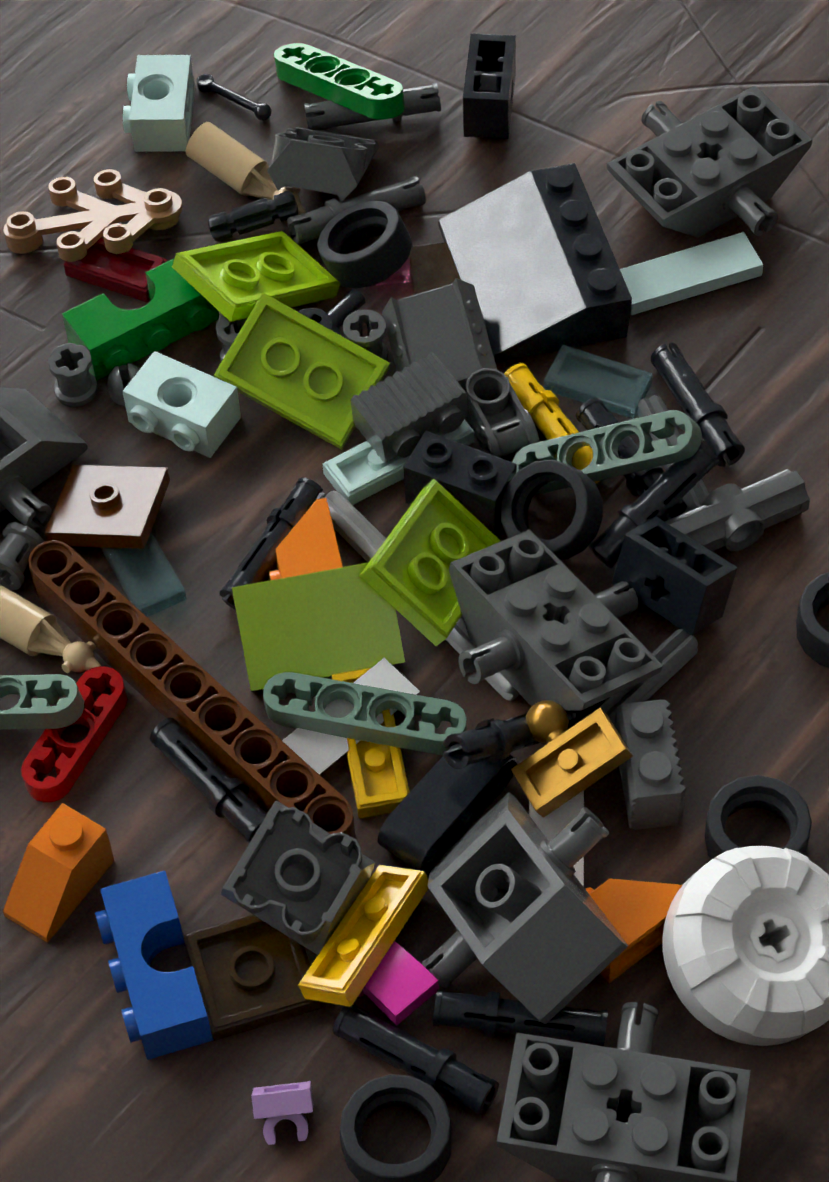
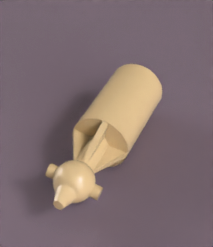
(234, 163)
(38, 632)

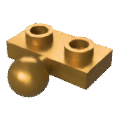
(570, 758)

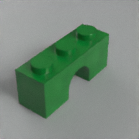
(126, 336)

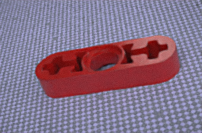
(75, 756)

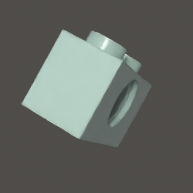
(160, 103)
(181, 404)

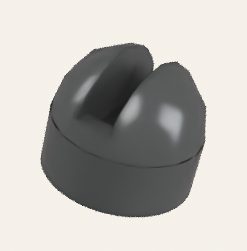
(115, 379)

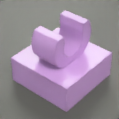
(281, 1103)

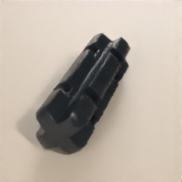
(252, 216)

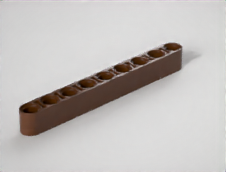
(181, 676)

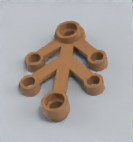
(145, 210)

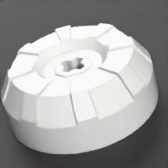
(752, 945)

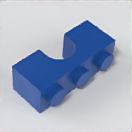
(165, 1005)

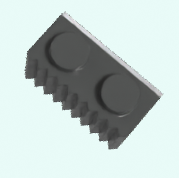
(407, 405)
(653, 775)

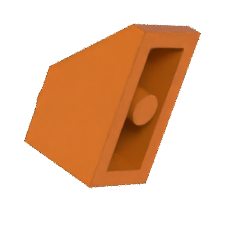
(309, 545)
(58, 872)
(637, 914)

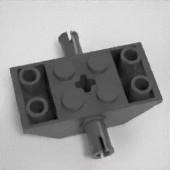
(713, 164)
(31, 451)
(546, 626)
(523, 908)
(570, 1093)

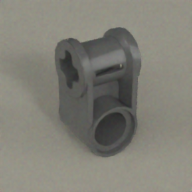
(502, 422)

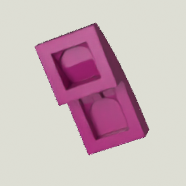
(400, 984)

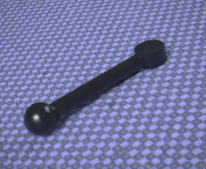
(206, 84)

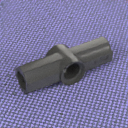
(739, 516)

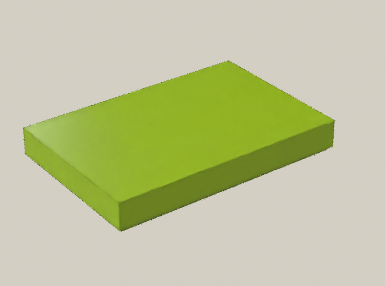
(241, 270)
(300, 369)
(416, 559)
(315, 625)

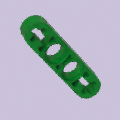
(339, 81)

